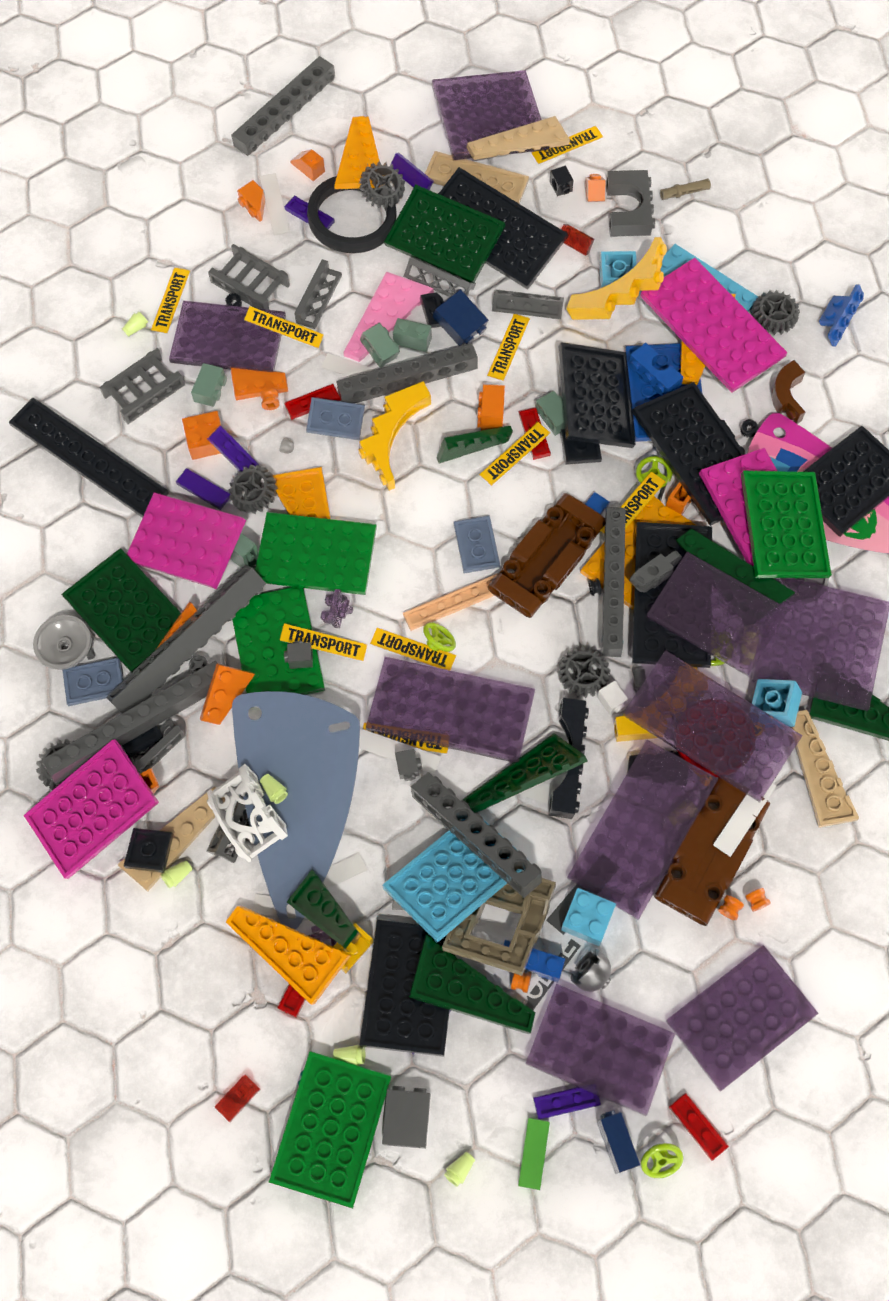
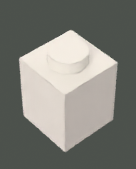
(613, 698)

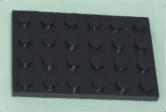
(596, 395)
(852, 480)
(390, 1015)

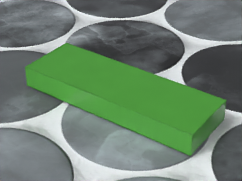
(534, 1154)

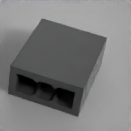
(406, 1117)

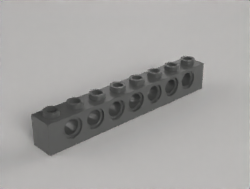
(283, 106)
(408, 373)
(613, 582)
(521, 882)

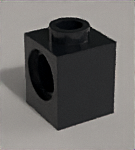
(561, 181)

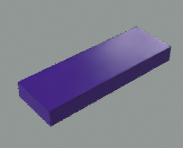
(410, 172)
(299, 209)
(231, 449)
(203, 489)
(564, 1102)

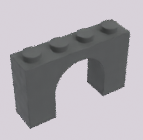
(634, 184)

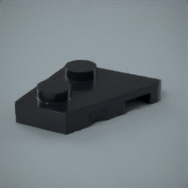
(429, 304)

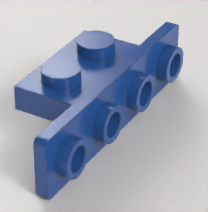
(840, 312)

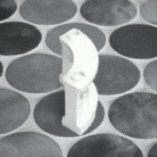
(245, 782)

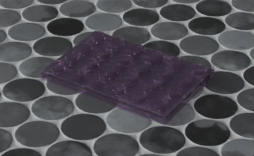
(223, 338)
(717, 613)
(741, 1017)
(601, 1049)

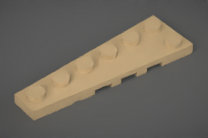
(533, 135)
(824, 787)
(186, 829)

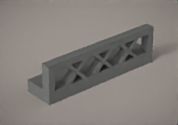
(436, 272)
(311, 293)
(527, 304)
(159, 750)
(220, 840)

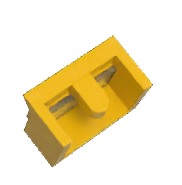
(356, 948)

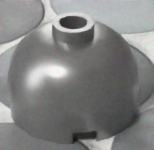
(592, 972)

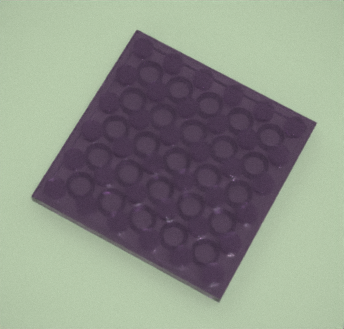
(484, 107)
(827, 643)

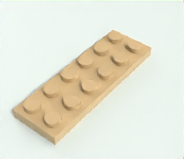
(507, 182)

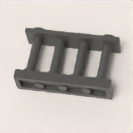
(247, 293)
(151, 398)

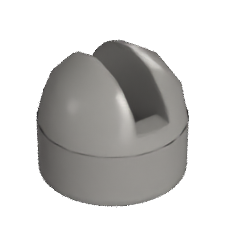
(286, 446)

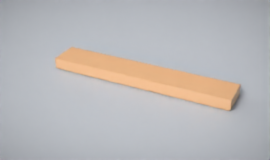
(448, 604)

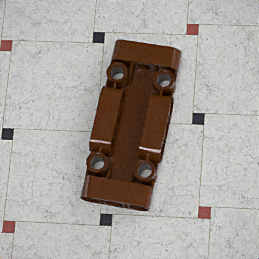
(547, 555)
(703, 864)

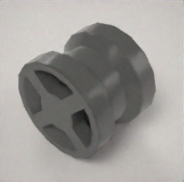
(197, 662)

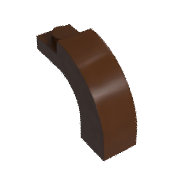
(782, 398)

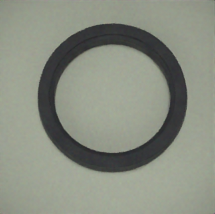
(338, 242)

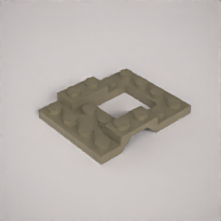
(515, 957)

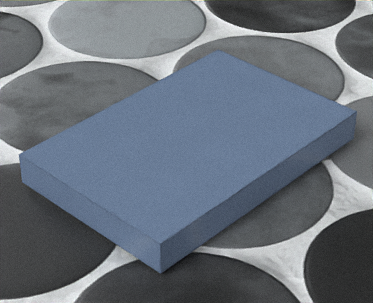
(335, 418)
(476, 544)
(91, 681)

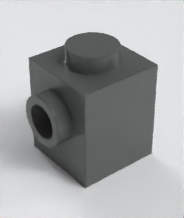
(299, 655)
(408, 764)

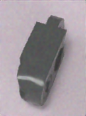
(655, 572)

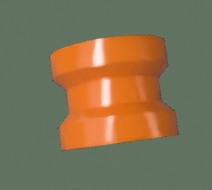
(270, 399)
(757, 899)
(731, 907)
(521, 982)

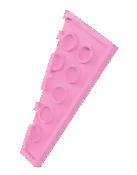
(392, 300)

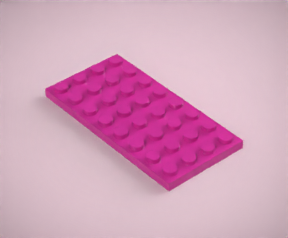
(714, 325)

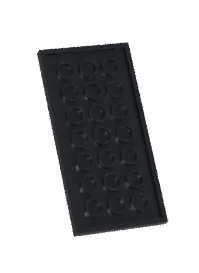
(526, 240)
(689, 440)
(650, 638)

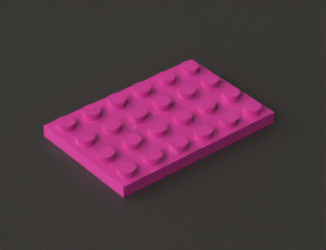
(726, 490)
(185, 540)
(90, 809)

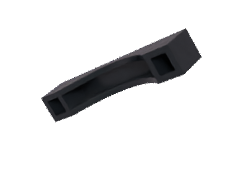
(571, 718)

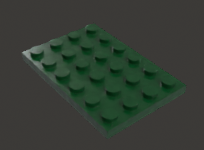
(444, 233)
(123, 608)

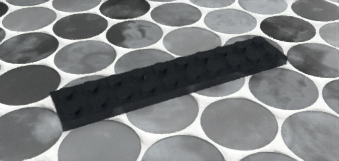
(86, 456)

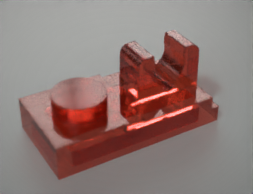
(578, 240)
(237, 1098)

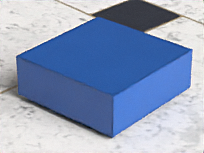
(597, 503)

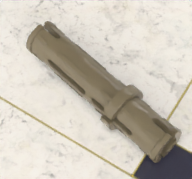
(680, 190)

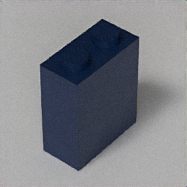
(460, 318)
(617, 1142)

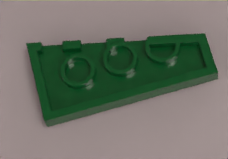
(468, 443)
(321, 908)

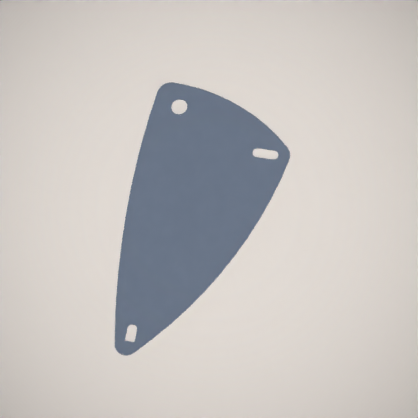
(319, 775)

